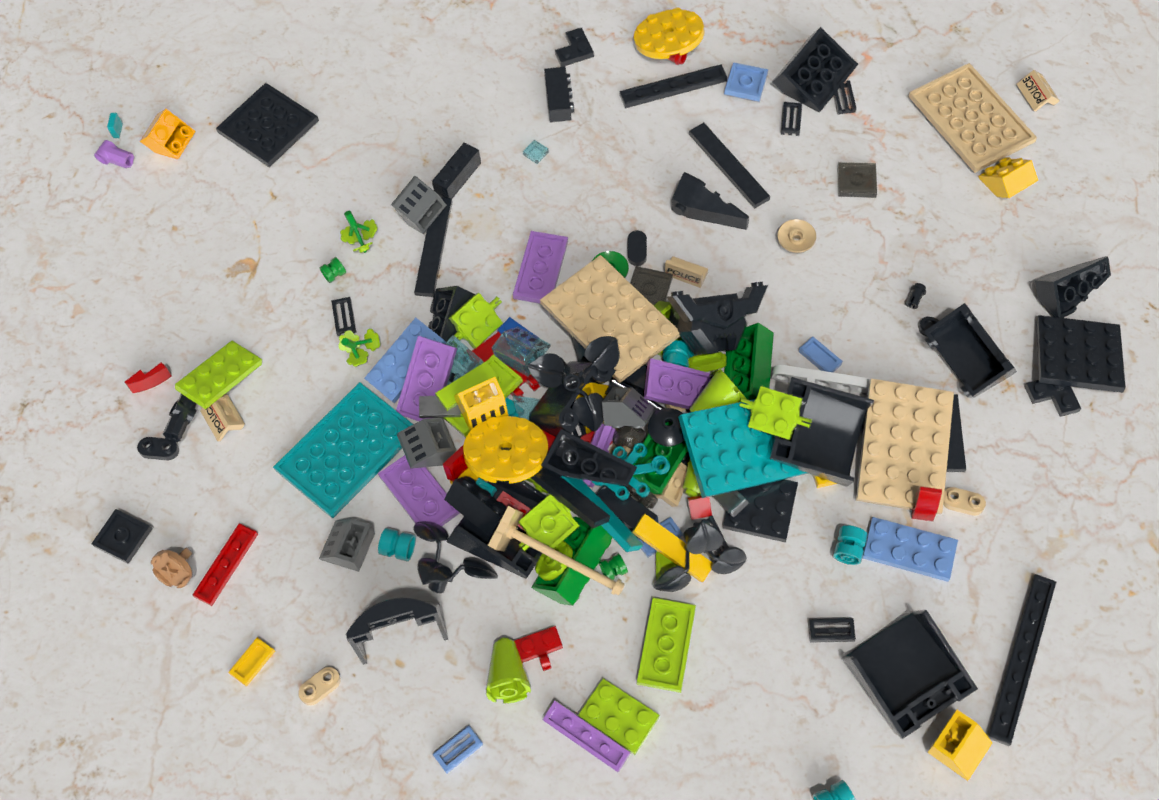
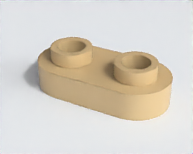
(964, 501)
(320, 687)

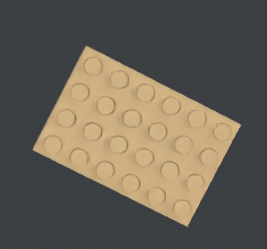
(972, 117)
(604, 303)
(904, 443)

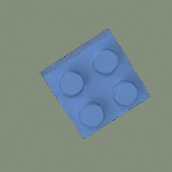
(746, 82)

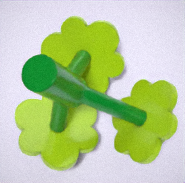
(352, 234)
(352, 344)

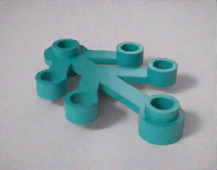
(643, 468)

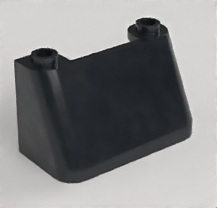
(969, 351)
(553, 409)

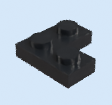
(578, 49)
(1062, 396)

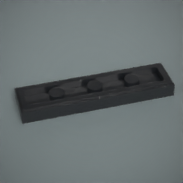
(956, 454)

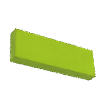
(472, 378)

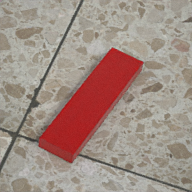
(225, 564)

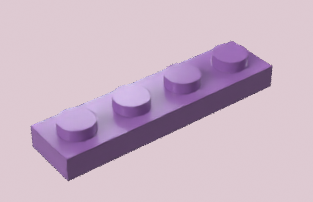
(586, 736)

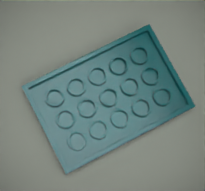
(344, 450)
(728, 452)

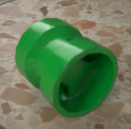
(332, 270)
(613, 567)

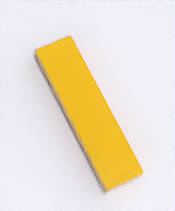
(671, 547)

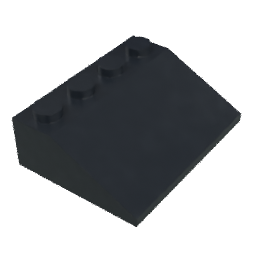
(813, 69)

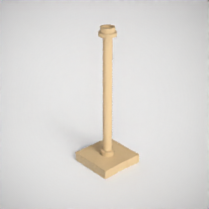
(508, 529)

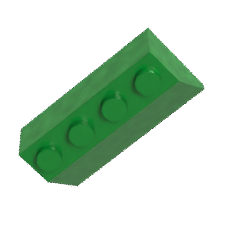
(751, 363)
(674, 454)
(587, 548)

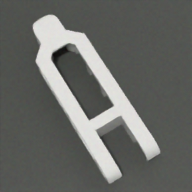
(837, 381)

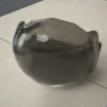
(628, 436)

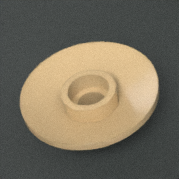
(798, 230)

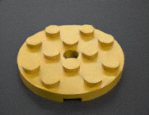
(669, 33)
(521, 462)

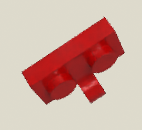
(539, 645)

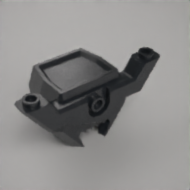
(714, 321)

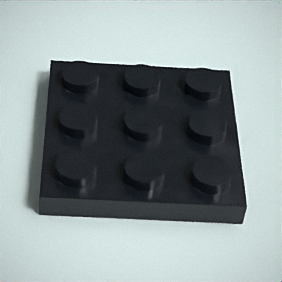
(767, 512)

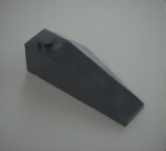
(700, 204)
(1066, 288)
(444, 304)
(581, 460)

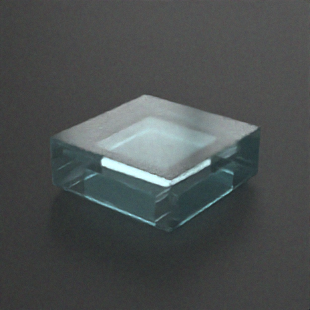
(535, 151)

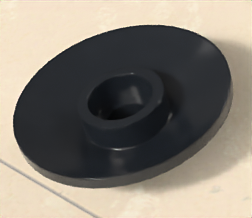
(664, 434)

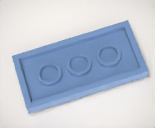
(391, 370)
(910, 549)

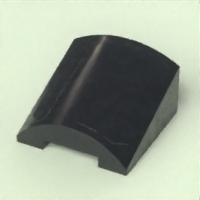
(832, 438)
(474, 541)
(391, 613)
(910, 672)

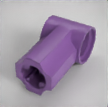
(111, 153)

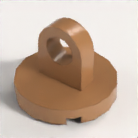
(172, 567)

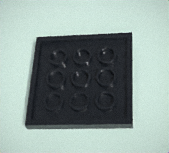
(267, 124)
(1080, 354)

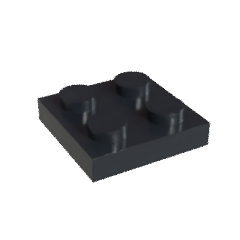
(121, 536)

